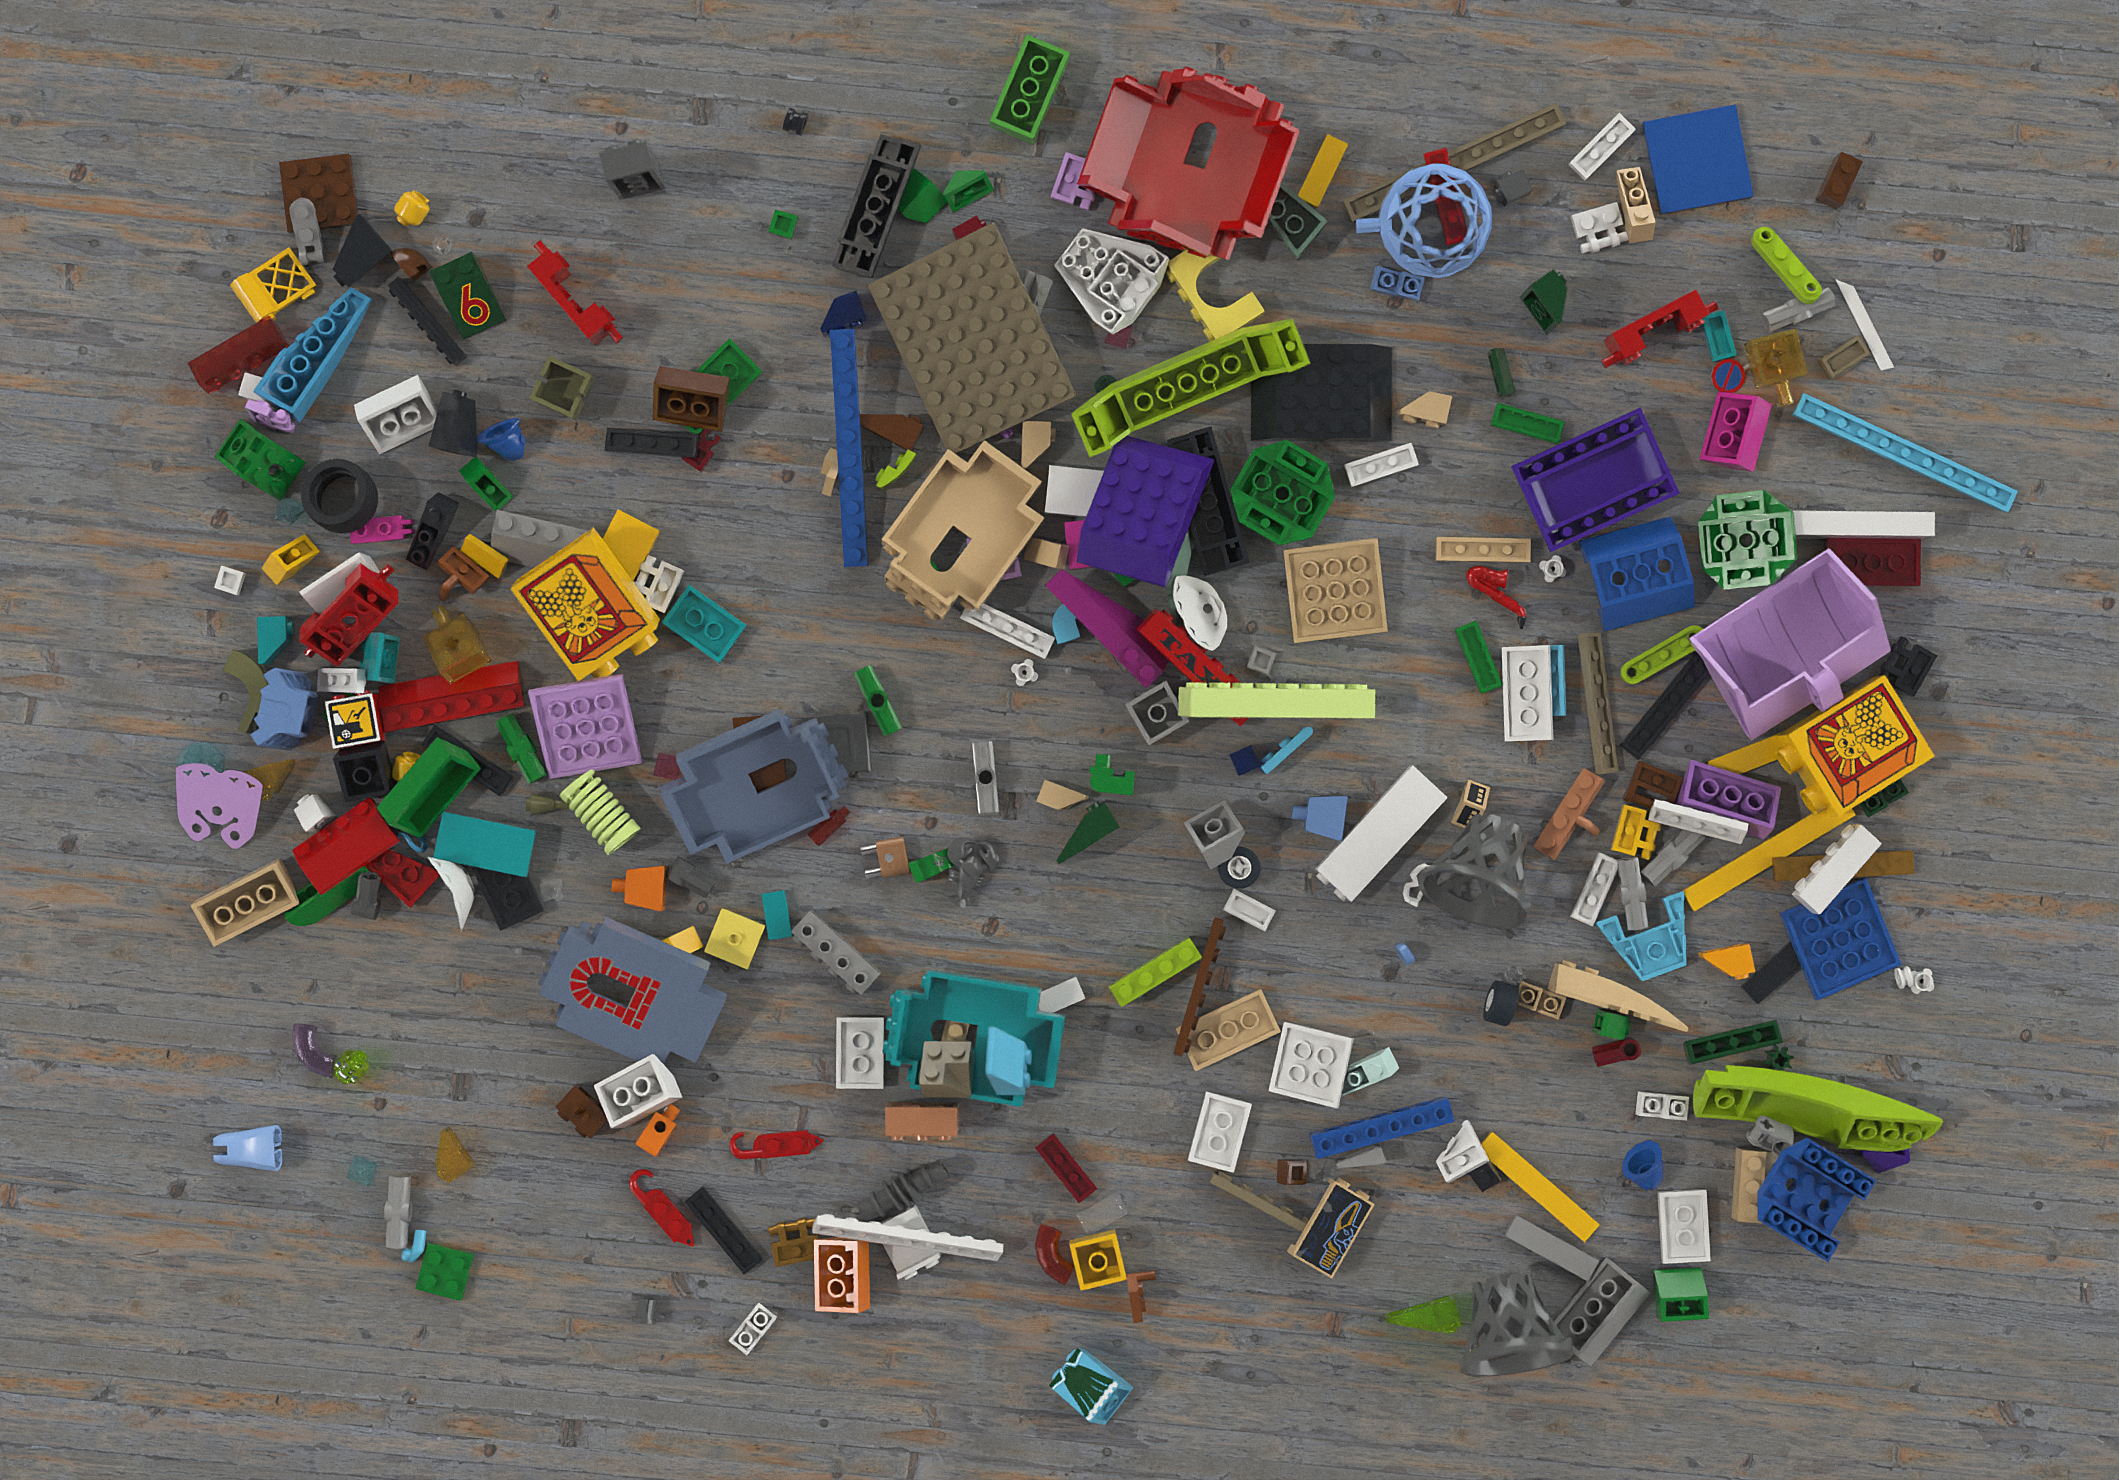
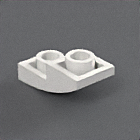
(1662, 1105)
(752, 1329)

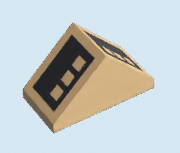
(1472, 802)

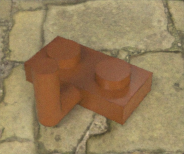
(461, 571)
(1136, 1290)

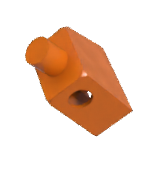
(643, 887)
(651, 1139)

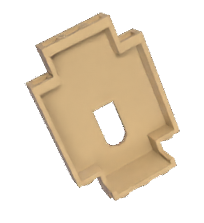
(980, 500)

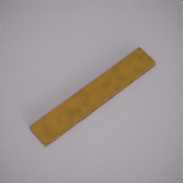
(1877, 865)

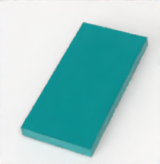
(484, 844)

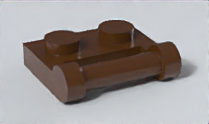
(1654, 780)

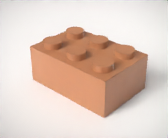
(922, 1120)

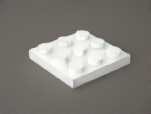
(1311, 1064)

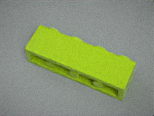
(1155, 971)

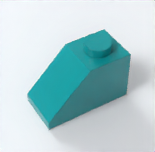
(273, 637)

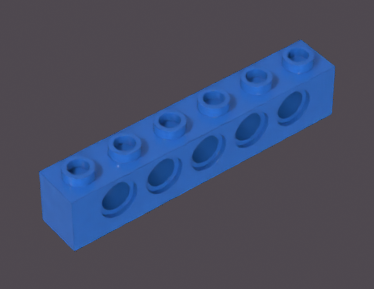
(1381, 1127)

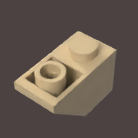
(1429, 408)

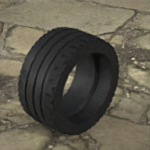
(317, 482)

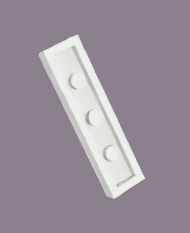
(1010, 629)
(1698, 821)

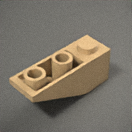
(1635, 205)

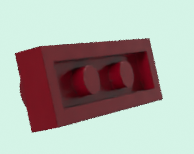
(1066, 1167)

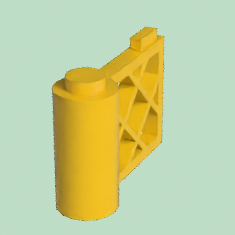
(256, 297)

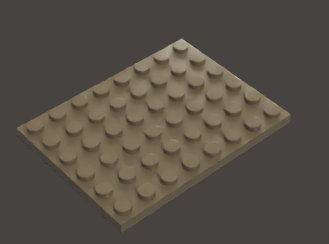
(972, 339)

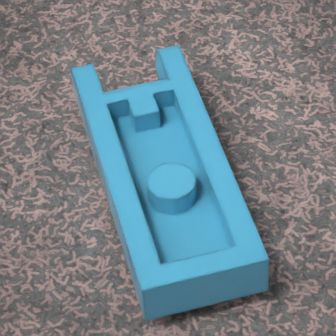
(1287, 746)

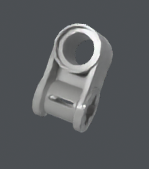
(1773, 1135)

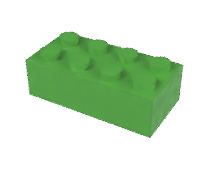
(1029, 89)

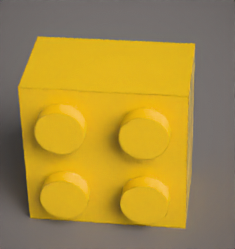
(1097, 1259)

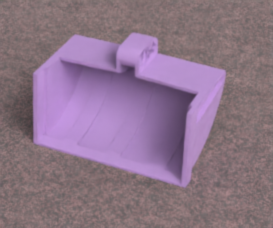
(1793, 644)

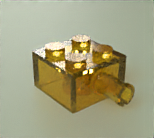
(1778, 374)
(455, 645)

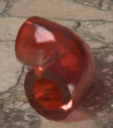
(1049, 1256)

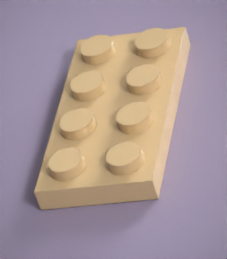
(1231, 1029)

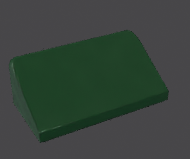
(1501, 372)

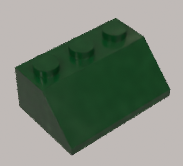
(1546, 300)

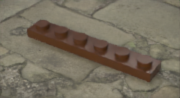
(1197, 998)

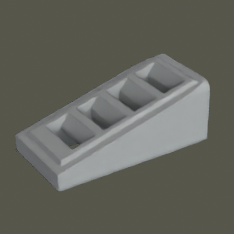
(1364, 1157)

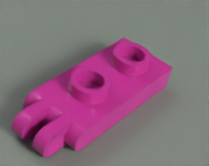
(382, 530)

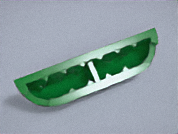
(315, 906)

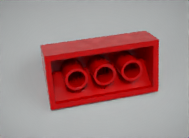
(345, 845)

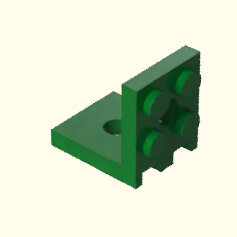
(252, 453)

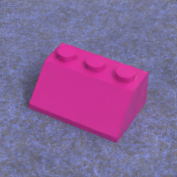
(1736, 431)

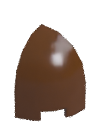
(411, 262)

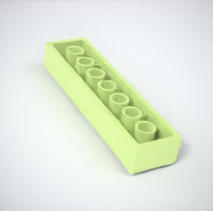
(1269, 701)

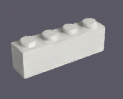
(1836, 868)

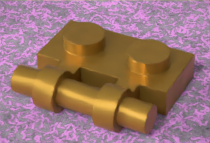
(793, 1250)

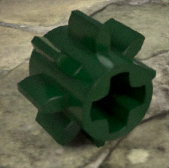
(1773, 1054)

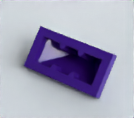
(1886, 1160)

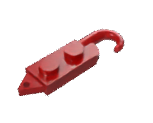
(776, 1145)
(662, 1210)

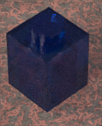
(1244, 760)

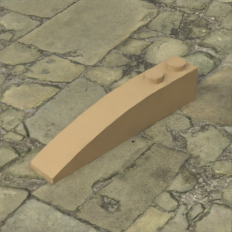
(1606, 993)

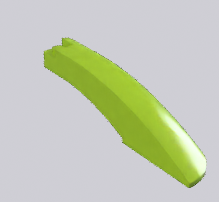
(1813, 1107)

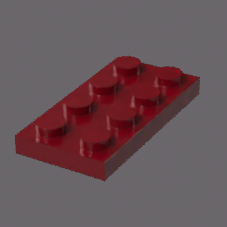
(1880, 559)

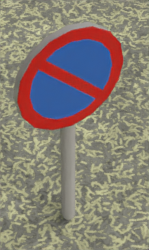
(1728, 375)

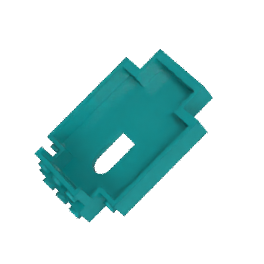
(981, 1003)

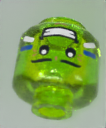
(351, 1066)

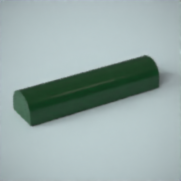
(1732, 1042)

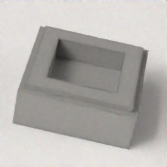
(1261, 660)

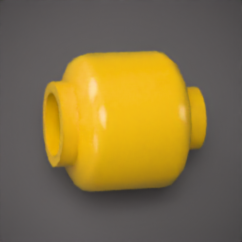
(411, 208)
(403, 764)

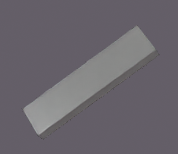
(1551, 1247)

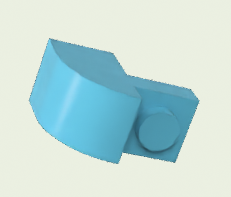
(1064, 626)

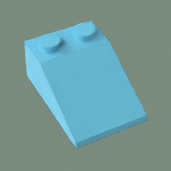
(1007, 1063)

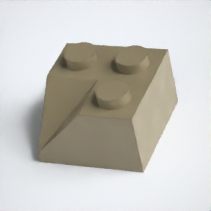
(947, 1069)

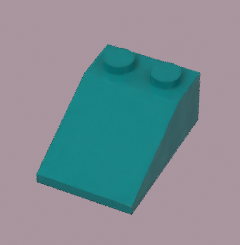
(380, 657)

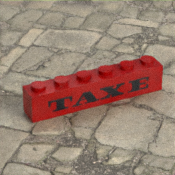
(1183, 653)

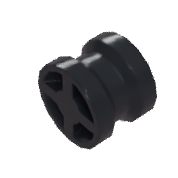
(795, 121)

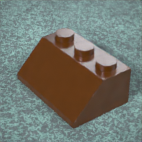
(690, 398)

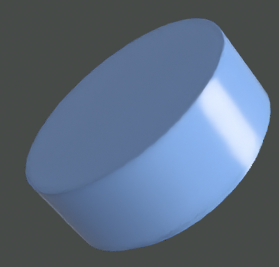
(1404, 953)

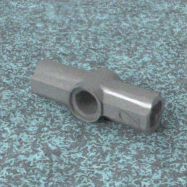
(1795, 311)
(986, 793)
(1671, 856)
(1632, 893)
(398, 1211)

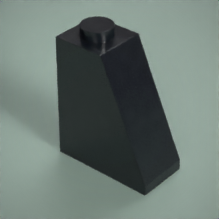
(359, 253)
(455, 425)

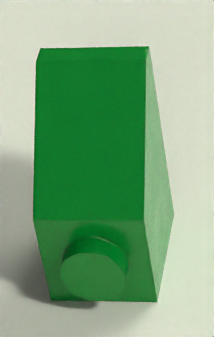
(485, 484)
(1611, 1024)

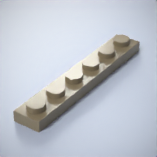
(1598, 703)
(1263, 1202)

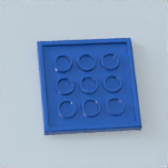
(1697, 159)
(1842, 942)

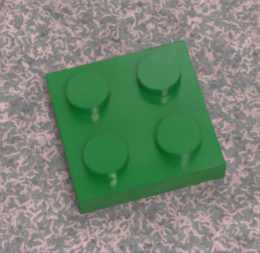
(444, 1271)

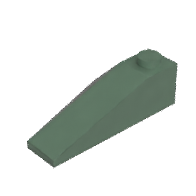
(1179, 569)

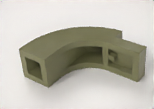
(252, 675)

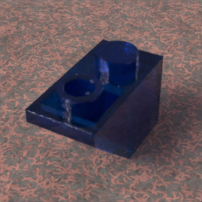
(844, 313)

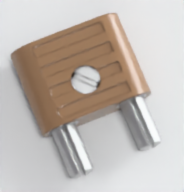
(891, 856)

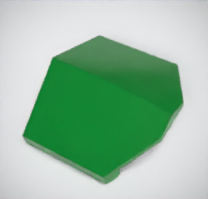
(921, 198)

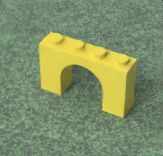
(1217, 321)

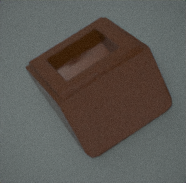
(1291, 1172)

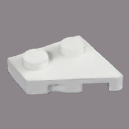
(1462, 1154)

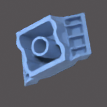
(285, 710)

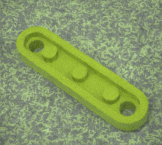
(1786, 265)
(1659, 656)

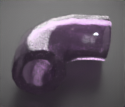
(309, 1052)

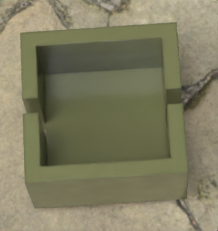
(563, 389)

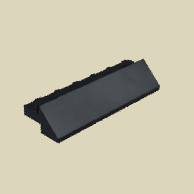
(875, 205)
(1215, 519)

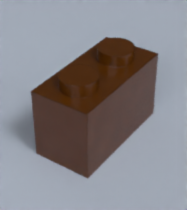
(1838, 180)

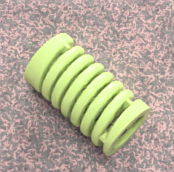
(595, 818)

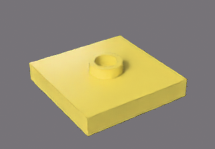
(735, 938)

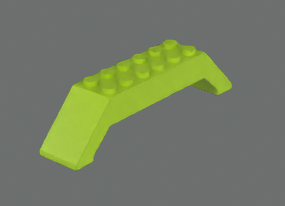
(1188, 381)

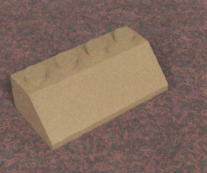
(246, 902)

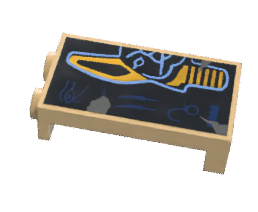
(1332, 1227)

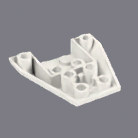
(1112, 276)

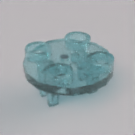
(197, 751)

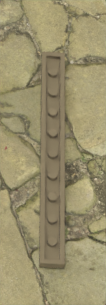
(1466, 157)

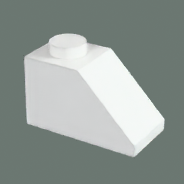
(313, 813)

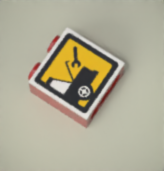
(355, 720)

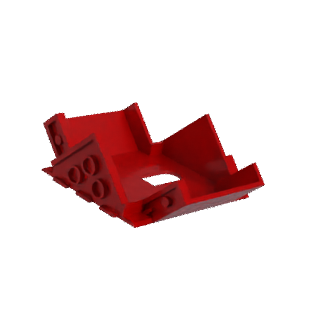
(1143, 150)

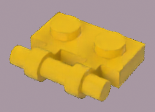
(1629, 832)

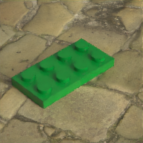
(731, 363)

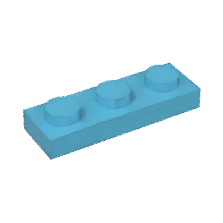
(1558, 680)

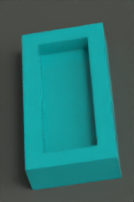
(1718, 336)
(777, 915)

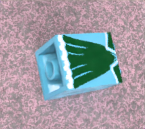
(1090, 1386)

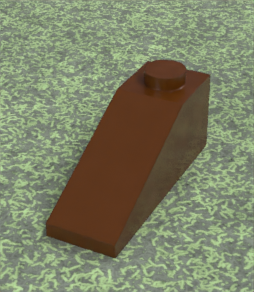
(894, 428)

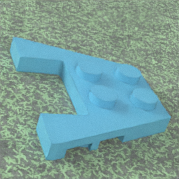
(1654, 949)

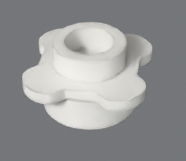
(1555, 562)
(1018, 669)
(1927, 984)

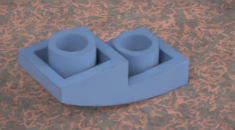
(1397, 283)

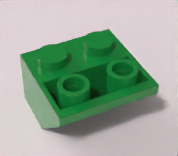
(1680, 1294)

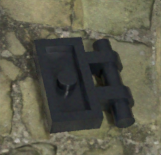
(1914, 669)

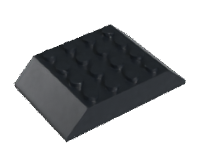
(1333, 398)

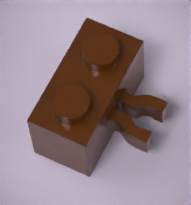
(582, 1111)

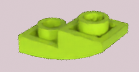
(890, 475)

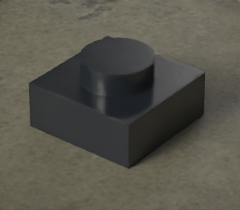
(1485, 1176)

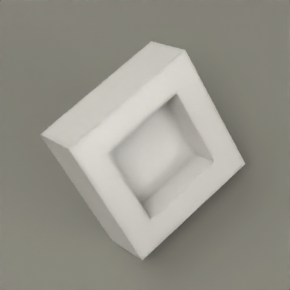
(230, 580)

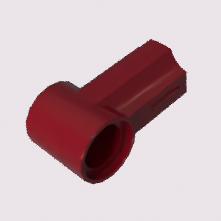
(1613, 1052)

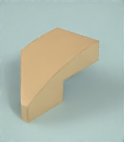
(830, 469)
(1059, 796)

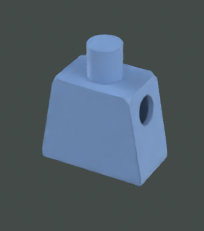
(1323, 815)

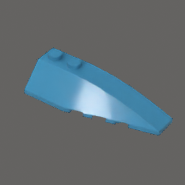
(309, 362)

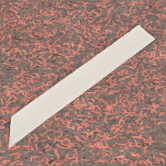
(1865, 325)

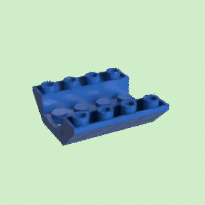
(1645, 589)
(1796, 1209)

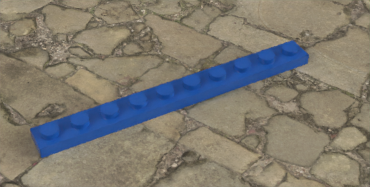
(849, 447)

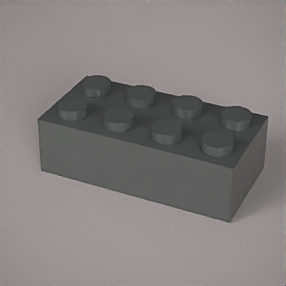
(632, 169)

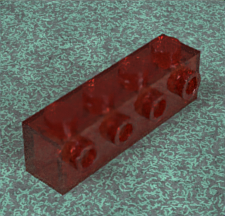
(238, 355)

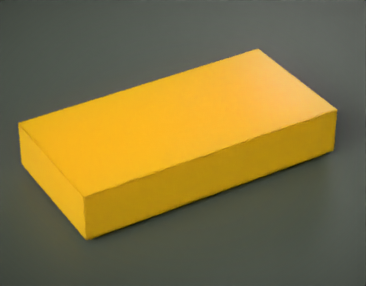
(484, 556)

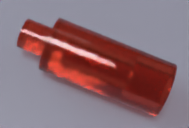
(829, 826)

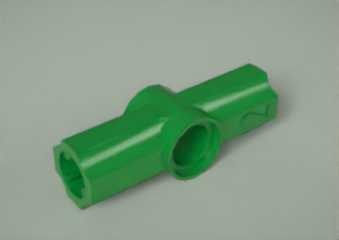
(871, 686)
(521, 748)

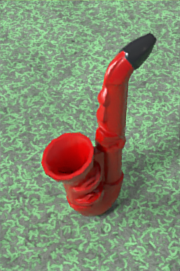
(1487, 581)

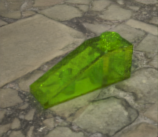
(1434, 1315)

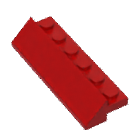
(437, 701)

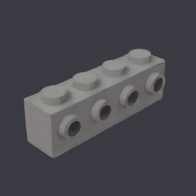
(835, 952)

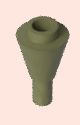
(541, 804)

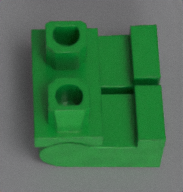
(1105, 781)

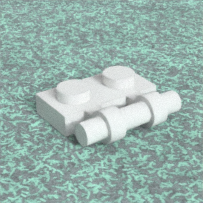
(1599, 220)
(664, 583)

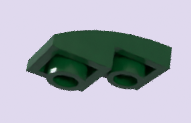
(1884, 797)

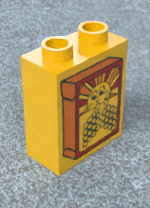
(587, 606)
(1852, 748)

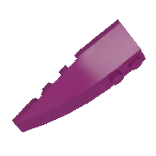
(1110, 625)

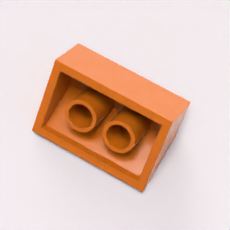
(841, 1275)

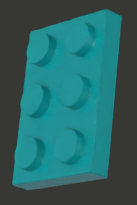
(704, 624)

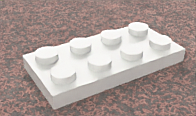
(1527, 693)

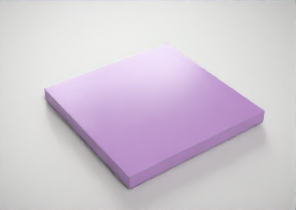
(585, 726)

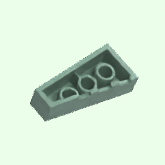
(1295, 221)

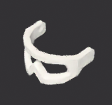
(1414, 901)

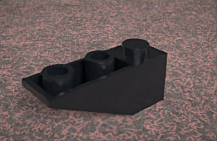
(431, 529)

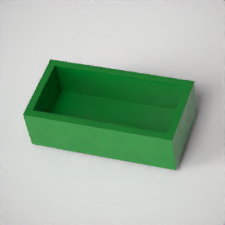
(428, 787)

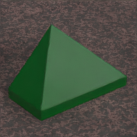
(966, 188)

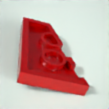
(403, 875)

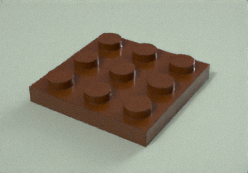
(326, 183)

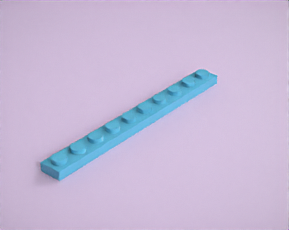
(1904, 453)

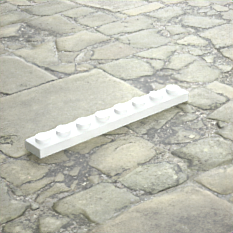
(899, 1236)

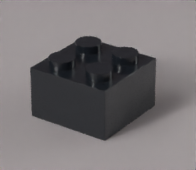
(364, 771)

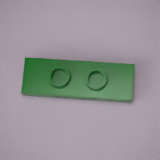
(1527, 423)
(1478, 657)

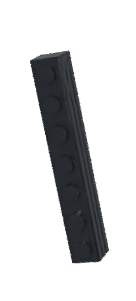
(426, 321)

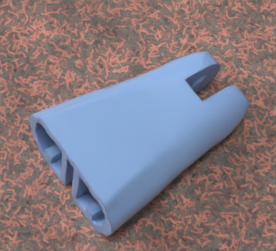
(251, 1148)

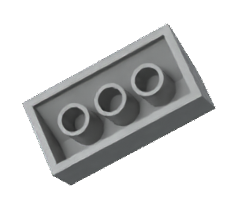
(529, 539)
(1600, 1310)

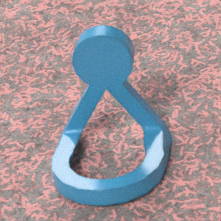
(423, 842)

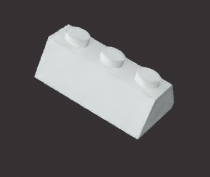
(397, 414)
(328, 587)
(637, 1092)

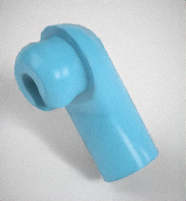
(417, 1249)

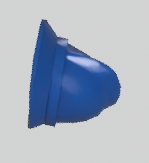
(504, 439)
(1644, 1165)

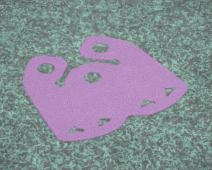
(213, 790)

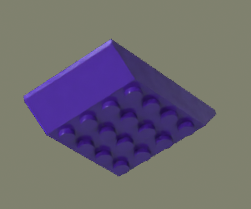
(1595, 479)
(1142, 510)

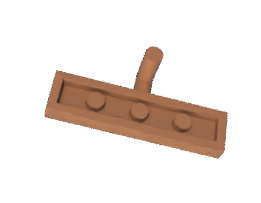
(1570, 814)

